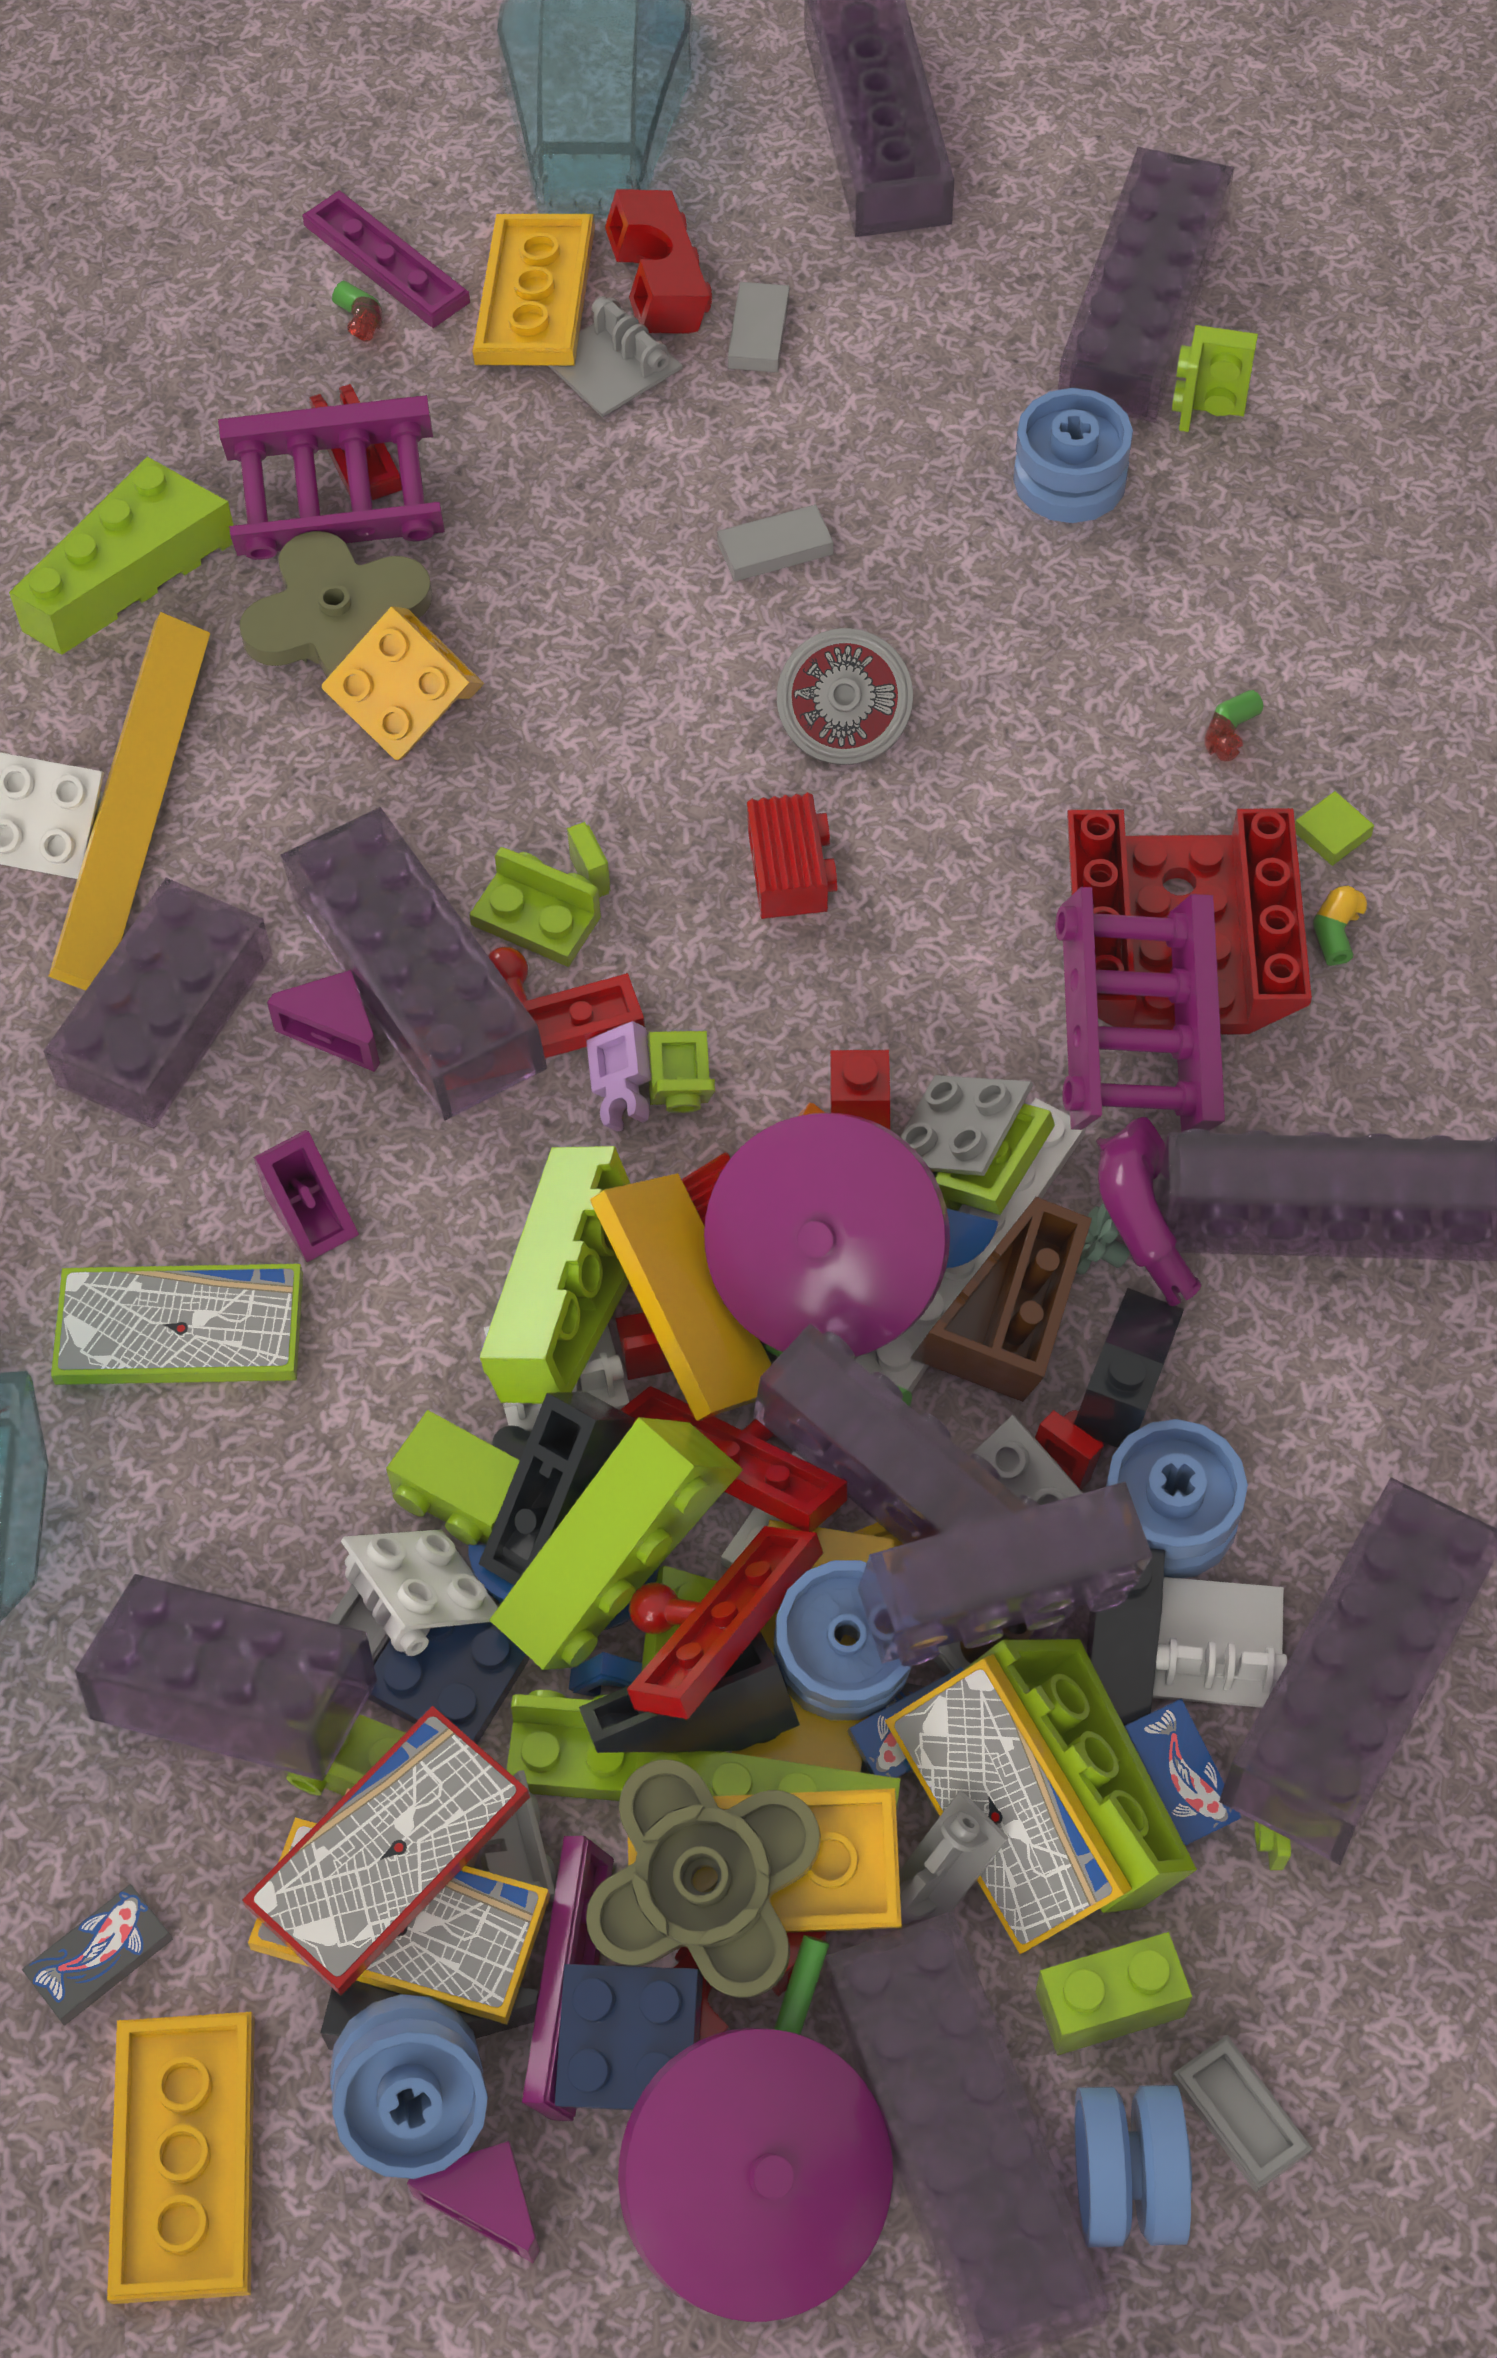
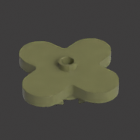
(328, 602)
(676, 1832)

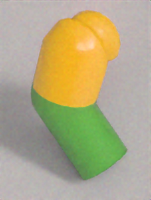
(1332, 918)

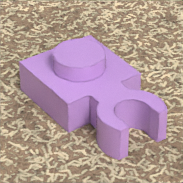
(617, 1067)

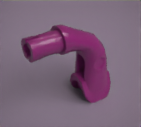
(1126, 1187)

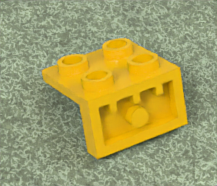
(399, 681)

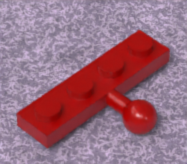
(573, 1014)
(770, 1476)
(720, 1625)

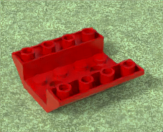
(1255, 912)

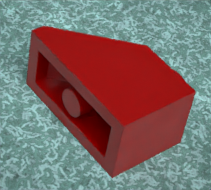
(861, 1084)

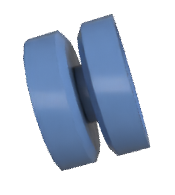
(1072, 455)
(1184, 1490)
(815, 1667)
(407, 2086)
(1137, 2165)

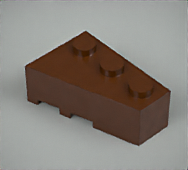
(1012, 1307)

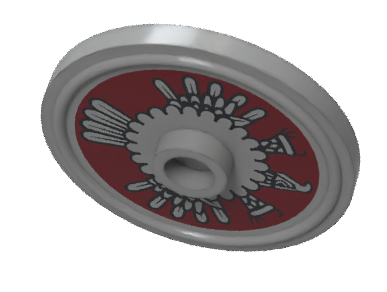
(844, 696)

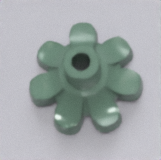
(1101, 1242)

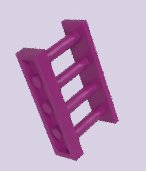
(324, 428)
(1190, 985)

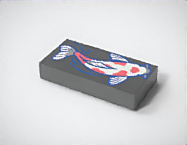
(97, 1954)

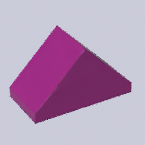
(327, 1017)
(304, 1196)
(484, 2195)

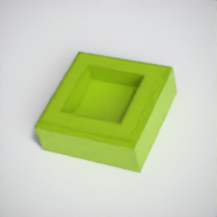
(1333, 828)
(588, 857)

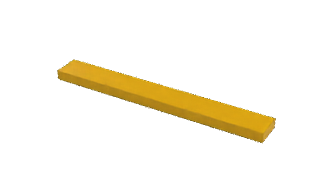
(130, 801)

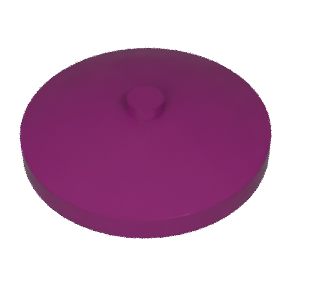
(827, 1230)
(755, 2174)

